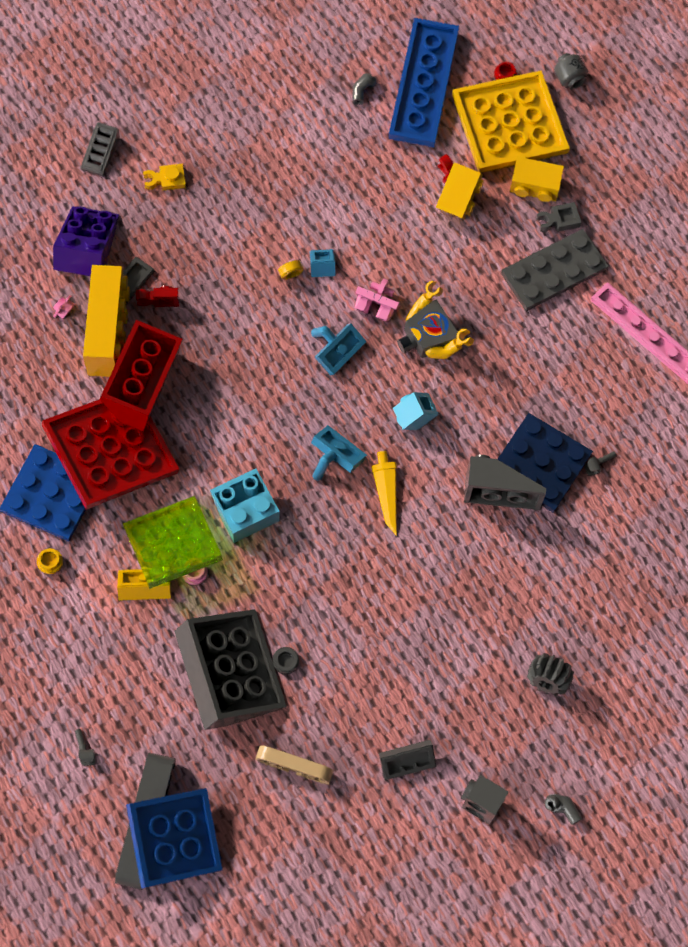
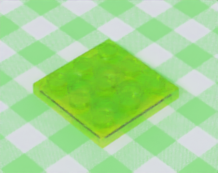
(172, 542)

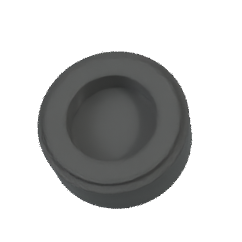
(285, 660)

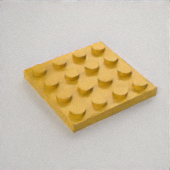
(510, 121)

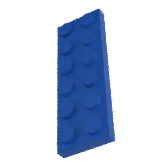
(423, 82)

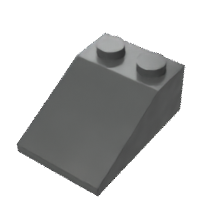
(497, 484)

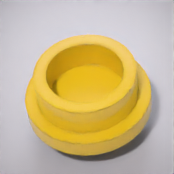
(49, 561)

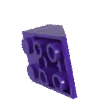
(84, 240)

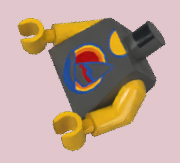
(431, 330)

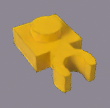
(169, 177)

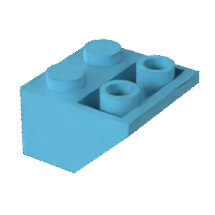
(245, 505)

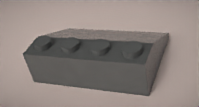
(229, 668)

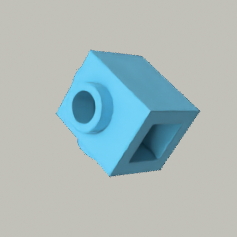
(415, 411)

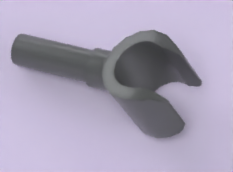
(593, 465)
(86, 757)

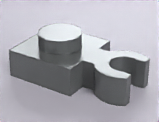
(561, 216)

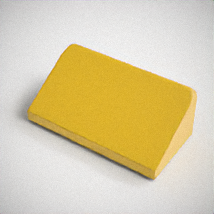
(133, 586)

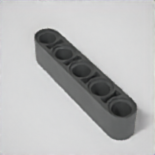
(153, 784)

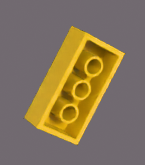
(105, 319)

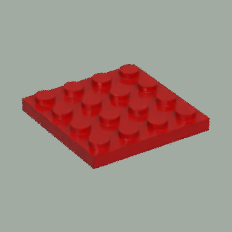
(106, 455)

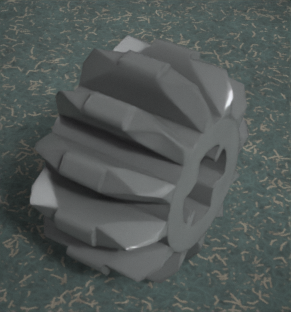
(550, 674)

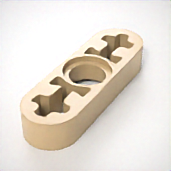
(302, 767)

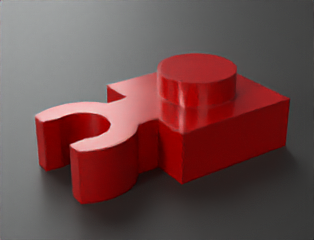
(160, 297)

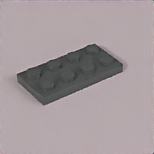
(554, 269)

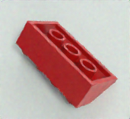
(140, 374)

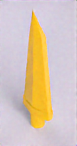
(385, 481)

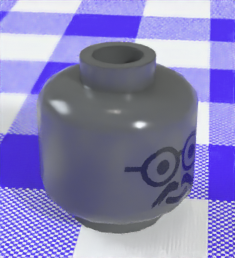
(571, 71)

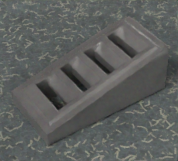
(105, 135)

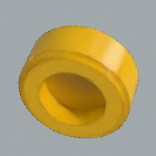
(291, 269)

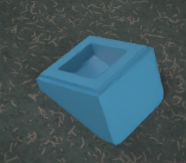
(322, 263)

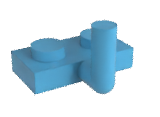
(339, 347)
(336, 449)

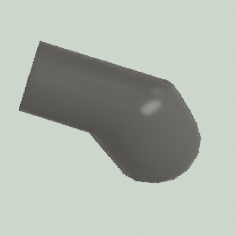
(360, 85)
(563, 805)

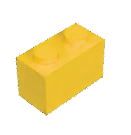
(536, 179)
(460, 191)

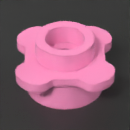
(63, 307)

